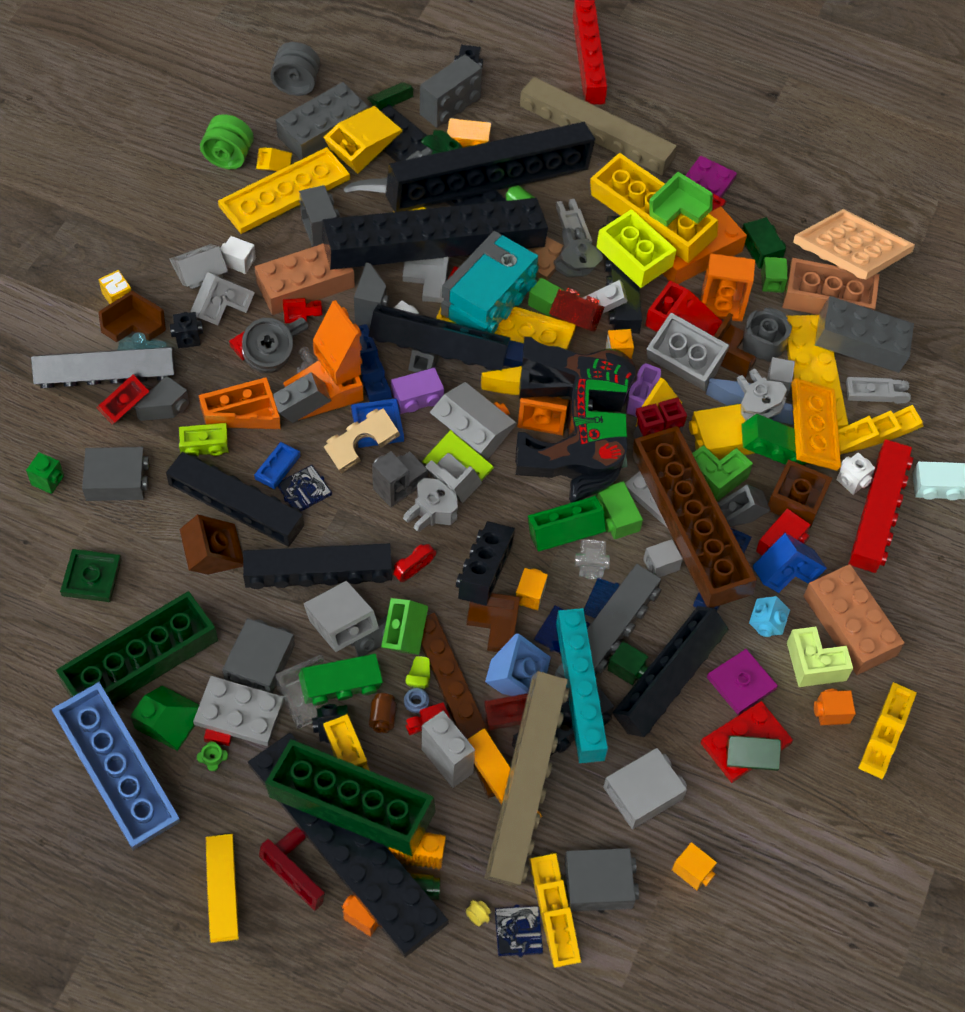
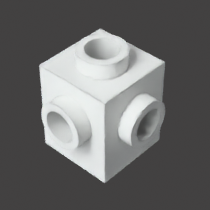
(855, 473)

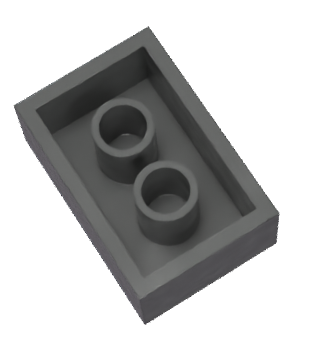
(450, 91)

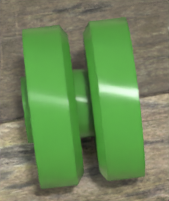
(226, 141)

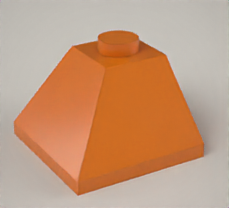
(543, 414)

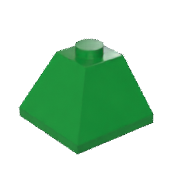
(165, 716)

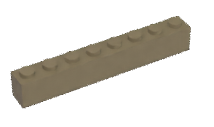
(607, 128)
(526, 780)

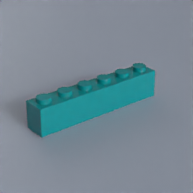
(582, 686)

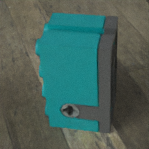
(489, 284)

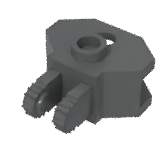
(577, 254)

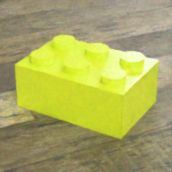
(636, 248)

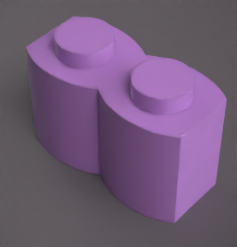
(640, 390)

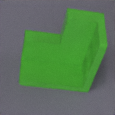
(678, 197)
(725, 473)

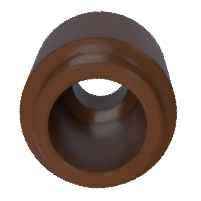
(382, 713)

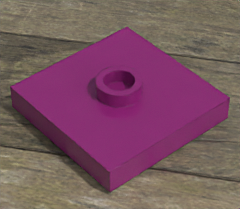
(742, 681)

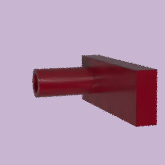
(276, 858)

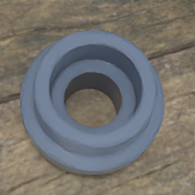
(416, 693)

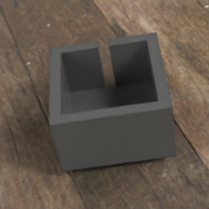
(316, 206)

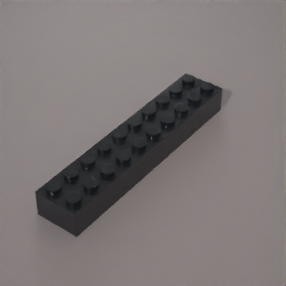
(489, 166)
(430, 232)

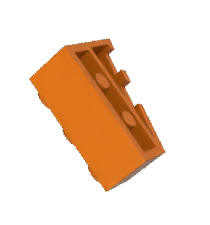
(242, 406)

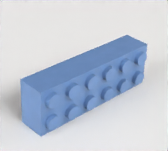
(116, 765)

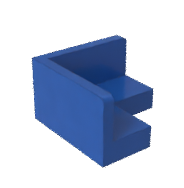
(785, 561)

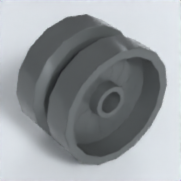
(295, 68)
(271, 332)

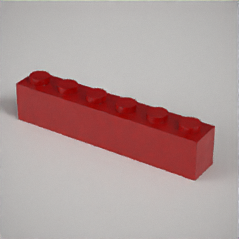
(589, 52)
(880, 506)

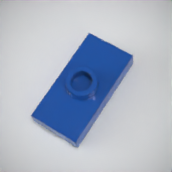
(277, 465)

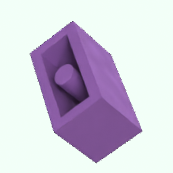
(417, 390)

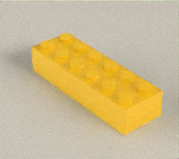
(627, 186)

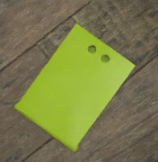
(462, 452)

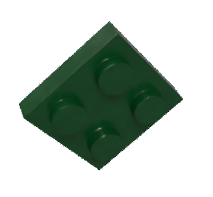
(91, 575)

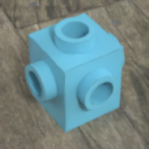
(769, 616)

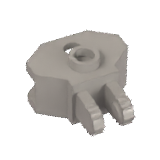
(761, 396)
(433, 504)

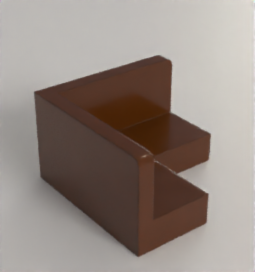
(130, 315)
(735, 358)
(498, 616)

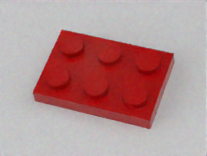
(752, 723)

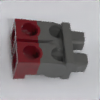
(655, 419)

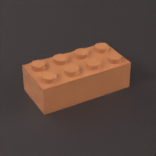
(301, 276)
(813, 282)
(853, 618)

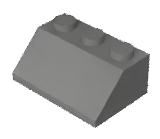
(687, 351)
(473, 418)

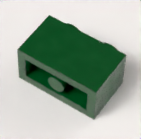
(763, 241)

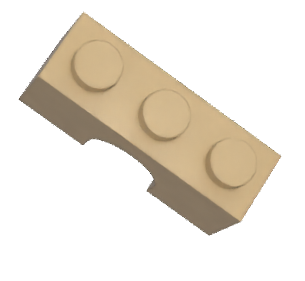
(376, 426)

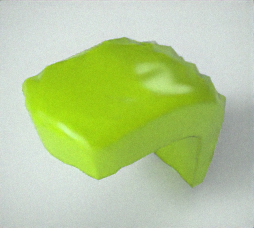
(420, 673)

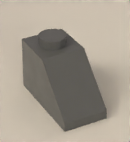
(163, 401)
(744, 506)

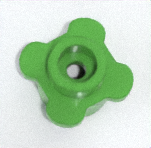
(209, 749)

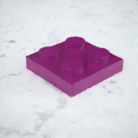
(711, 176)

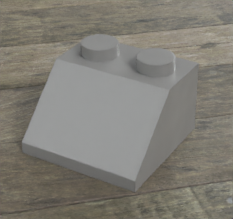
(193, 265)

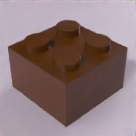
(799, 491)

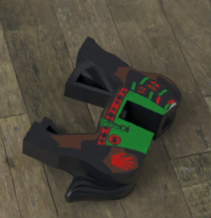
(595, 439)

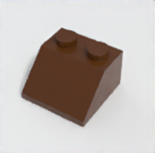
(211, 545)

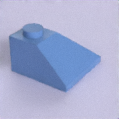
(515, 665)

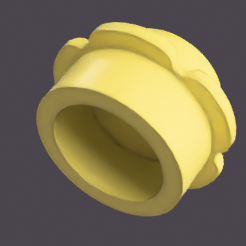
(478, 912)

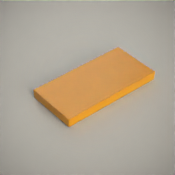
(815, 424)

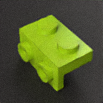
(204, 439)

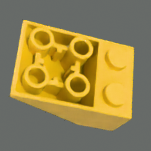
(362, 137)

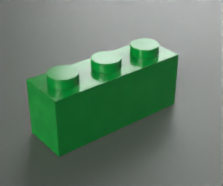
(769, 439)
(566, 523)
(340, 679)

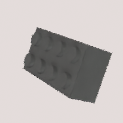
(307, 125)
(864, 334)

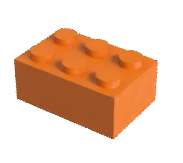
(728, 285)

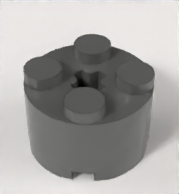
(766, 334)

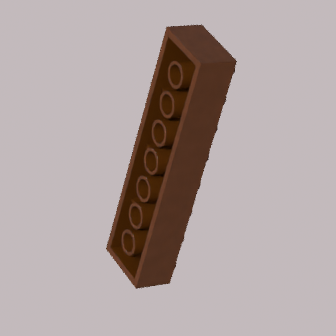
(693, 517)

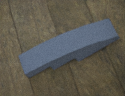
(731, 394)

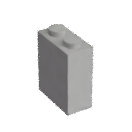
(341, 616)
(448, 749)
(645, 788)

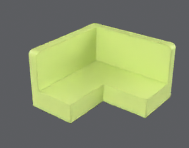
(813, 663)

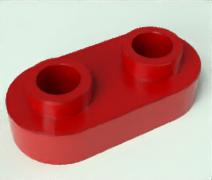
(414, 563)

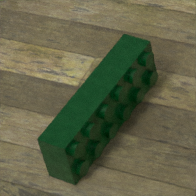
(141, 650)
(351, 797)

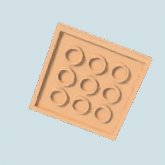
(853, 244)

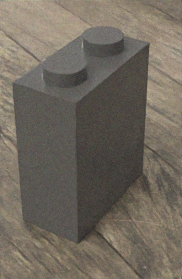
(115, 473)
(258, 655)
(600, 879)

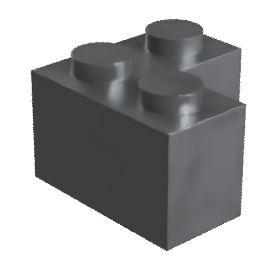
(397, 476)

